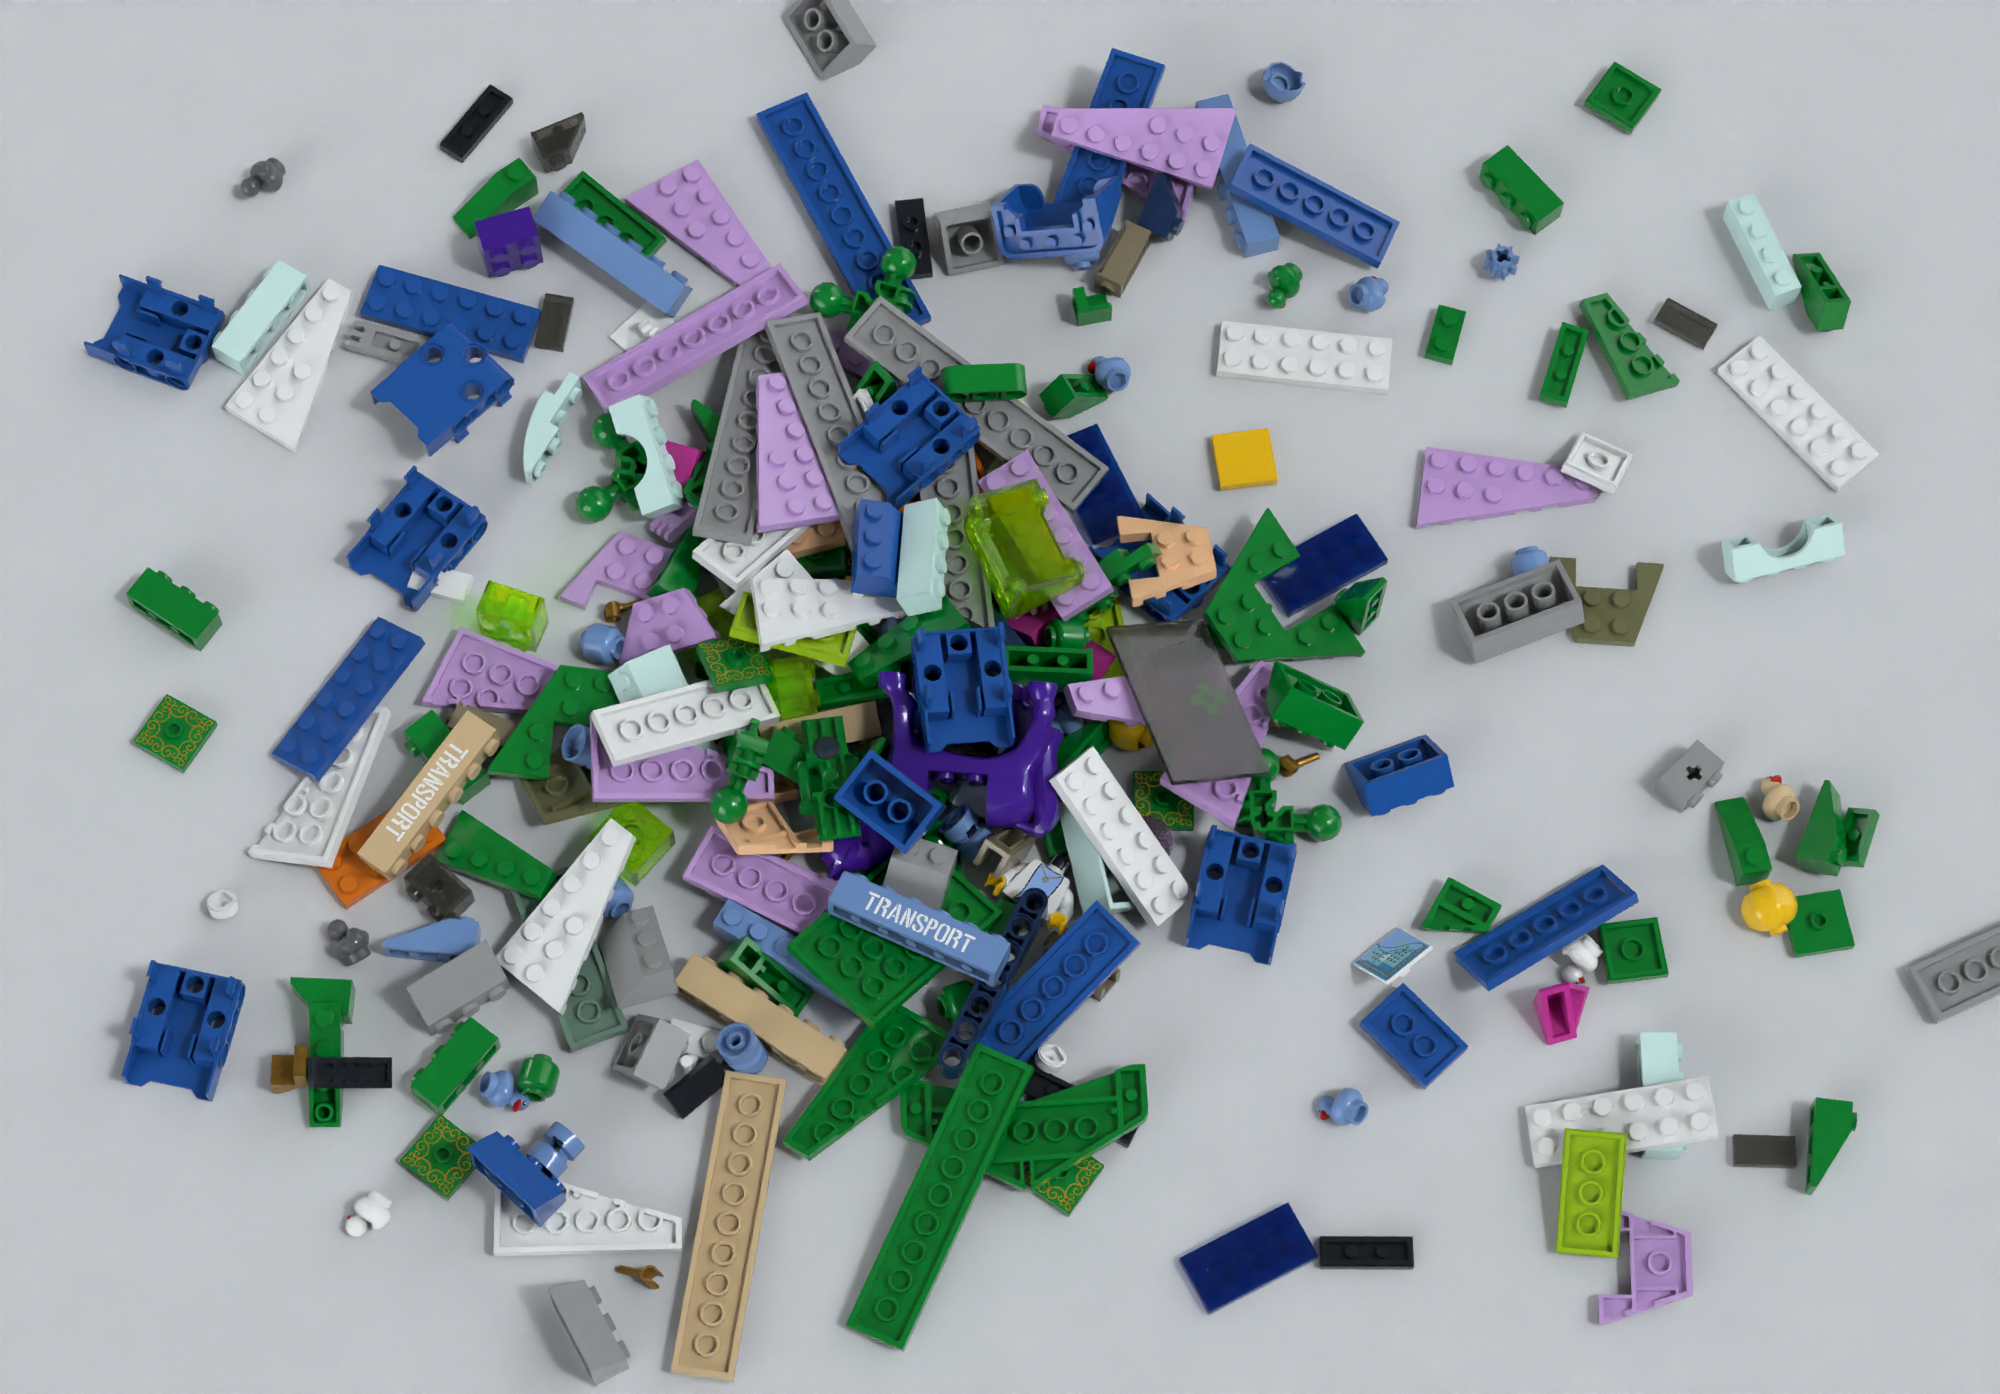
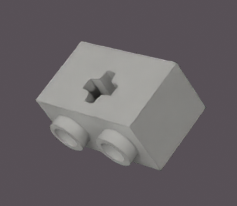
(1696, 762)

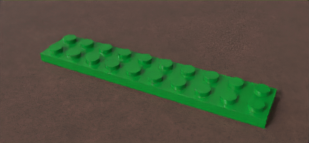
(940, 1197)

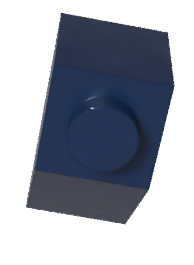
(1162, 209)

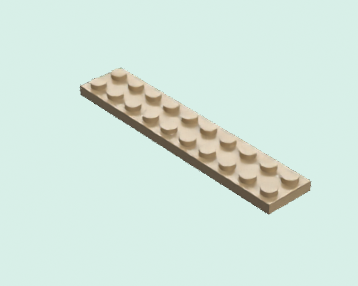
(729, 1226)

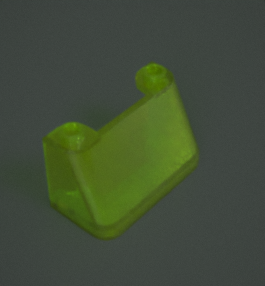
(1019, 548)

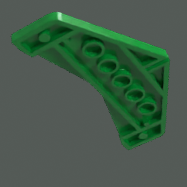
(1044, 1132)

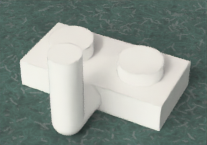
(701, 1044)

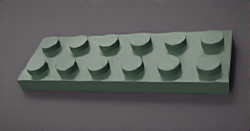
(591, 1006)

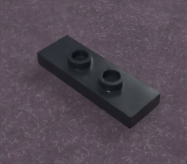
(914, 234)
(349, 1072)

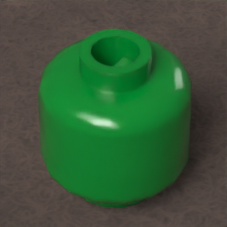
(1066, 634)
(953, 998)
(538, 1077)

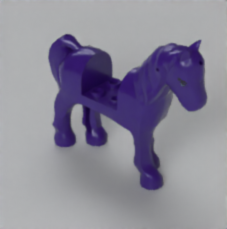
(1015, 778)

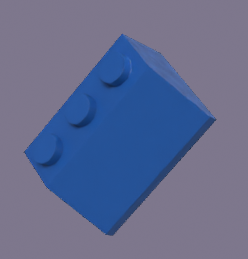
(876, 548)
(1400, 775)
(889, 802)
(517, 1176)

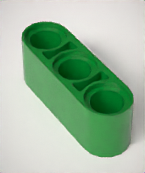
(984, 382)

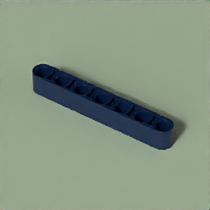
(988, 996)

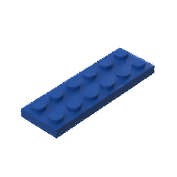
(1125, 83)
(1313, 206)
(429, 305)
(348, 698)
(1545, 927)
(1059, 983)

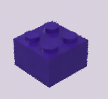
(509, 242)

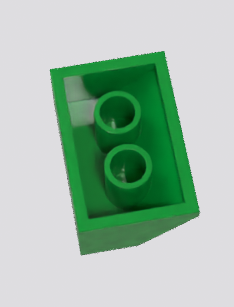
(1312, 707)

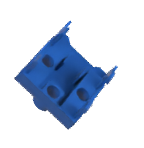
(151, 330)
(438, 392)
(901, 448)
(417, 542)
(1176, 601)
(964, 700)
(1237, 907)
(180, 1043)

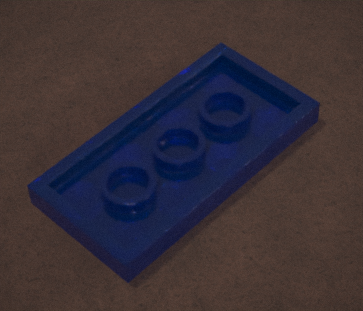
(1111, 495)
(1326, 565)
(1248, 1258)

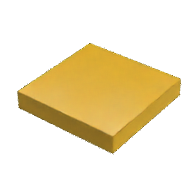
(1244, 459)

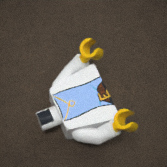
(1044, 877)

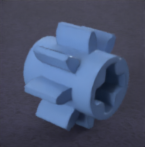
(1501, 262)

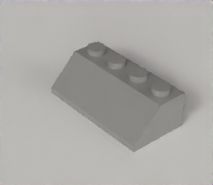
(1518, 611)

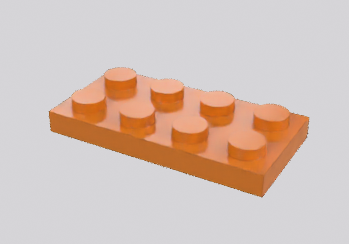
(354, 879)

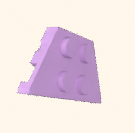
(666, 620)

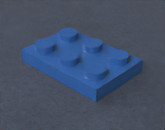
(1413, 1036)

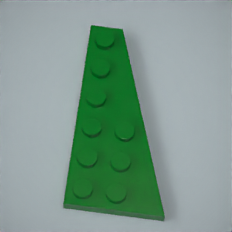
(867, 1078)

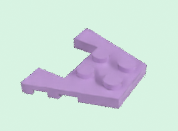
(622, 565)
(1658, 1269)

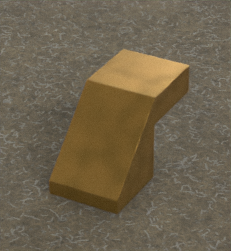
(289, 1070)

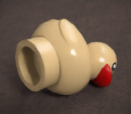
(1779, 799)

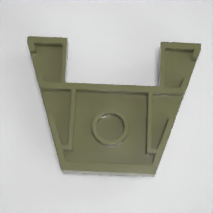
(1610, 613)
(565, 792)

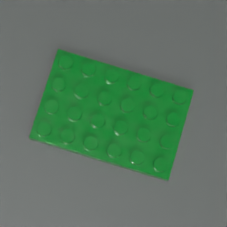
(875, 973)

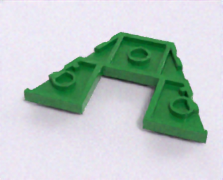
(1248, 624)
(563, 702)

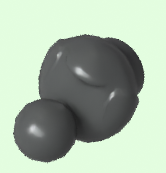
(265, 176)
(351, 943)

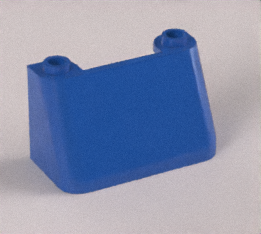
(1034, 229)

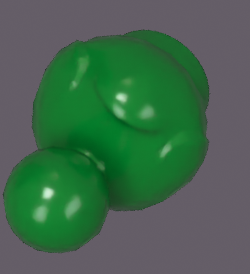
(1285, 284)

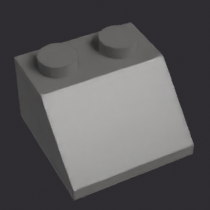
(968, 238)
(922, 872)
(651, 1051)

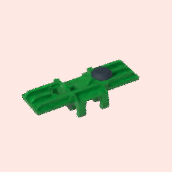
(829, 758)

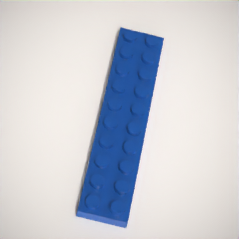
(831, 196)

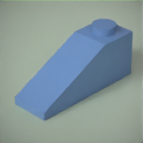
(436, 941)

